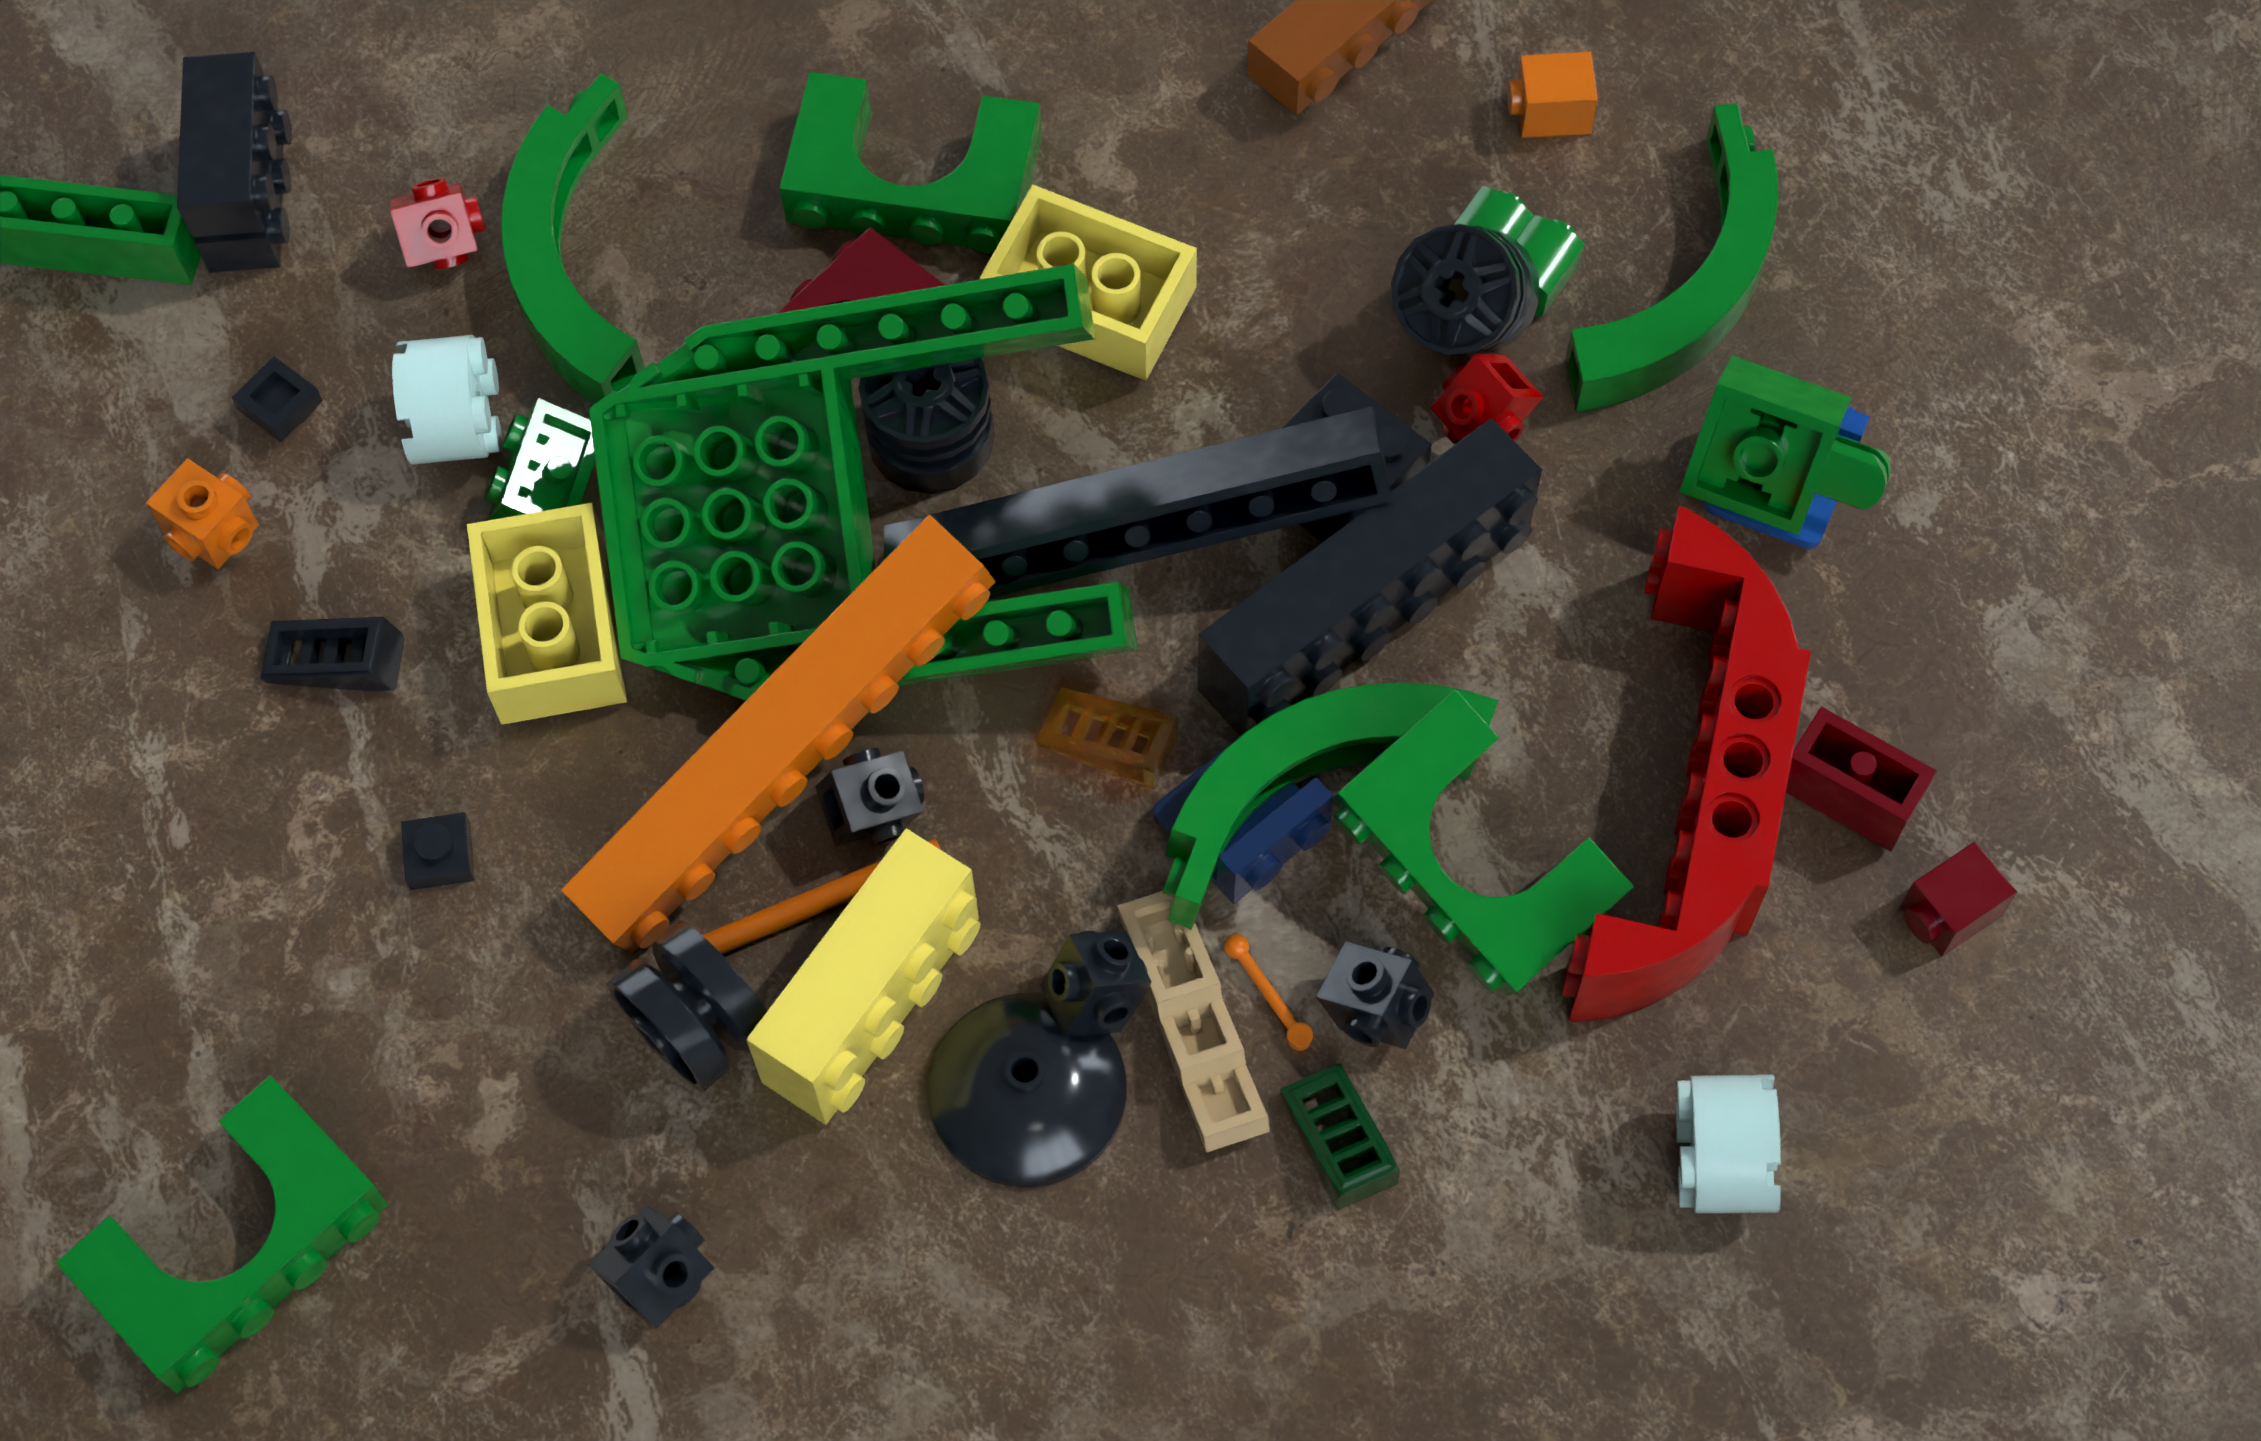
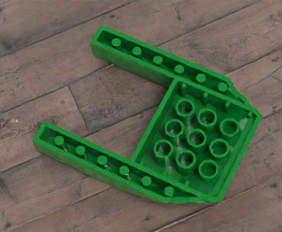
(745, 490)

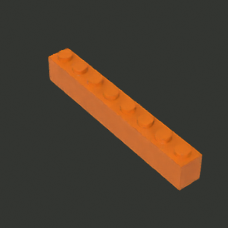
(780, 736)

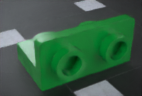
(546, 462)

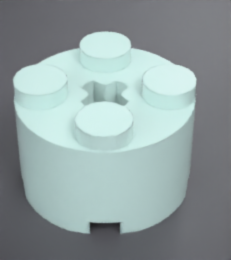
(444, 399)
(1732, 1144)

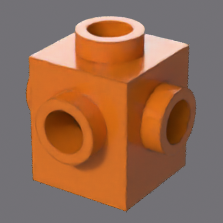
(203, 514)

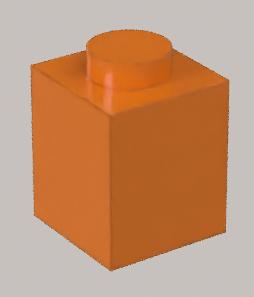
(1554, 94)

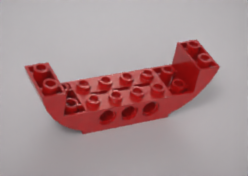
(1733, 770)

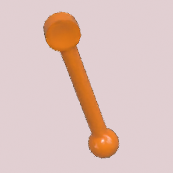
(1299, 1033)

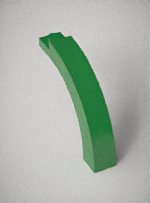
(540, 185)
(1668, 339)
(1286, 748)

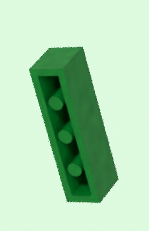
(95, 230)

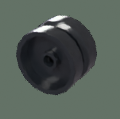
(689, 1006)

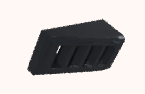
(371, 663)

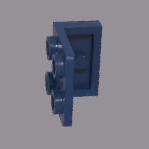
(1266, 840)

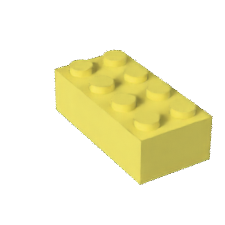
(866, 978)

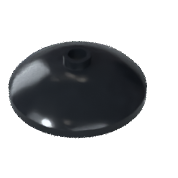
(1030, 1129)

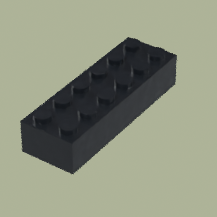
(1369, 579)

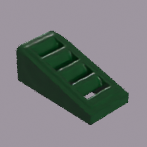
(1358, 1183)

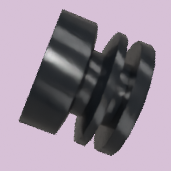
(1495, 273)
(929, 424)

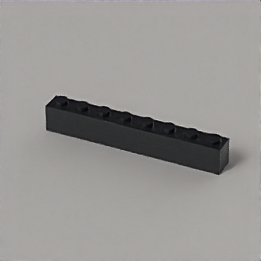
(1171, 503)

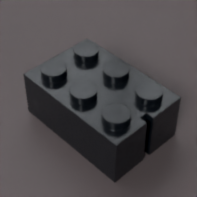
(233, 162)

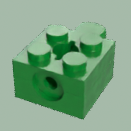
(1775, 474)

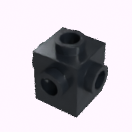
(871, 797)
(1095, 983)
(1376, 995)
(653, 1264)

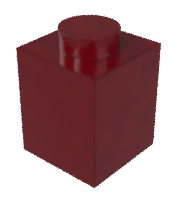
(1957, 899)

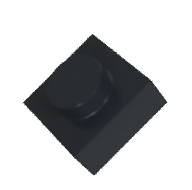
(277, 399)
(437, 851)

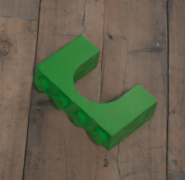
(967, 208)
(1504, 935)
(188, 1324)

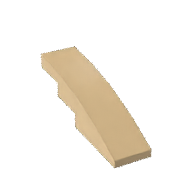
(1195, 1024)

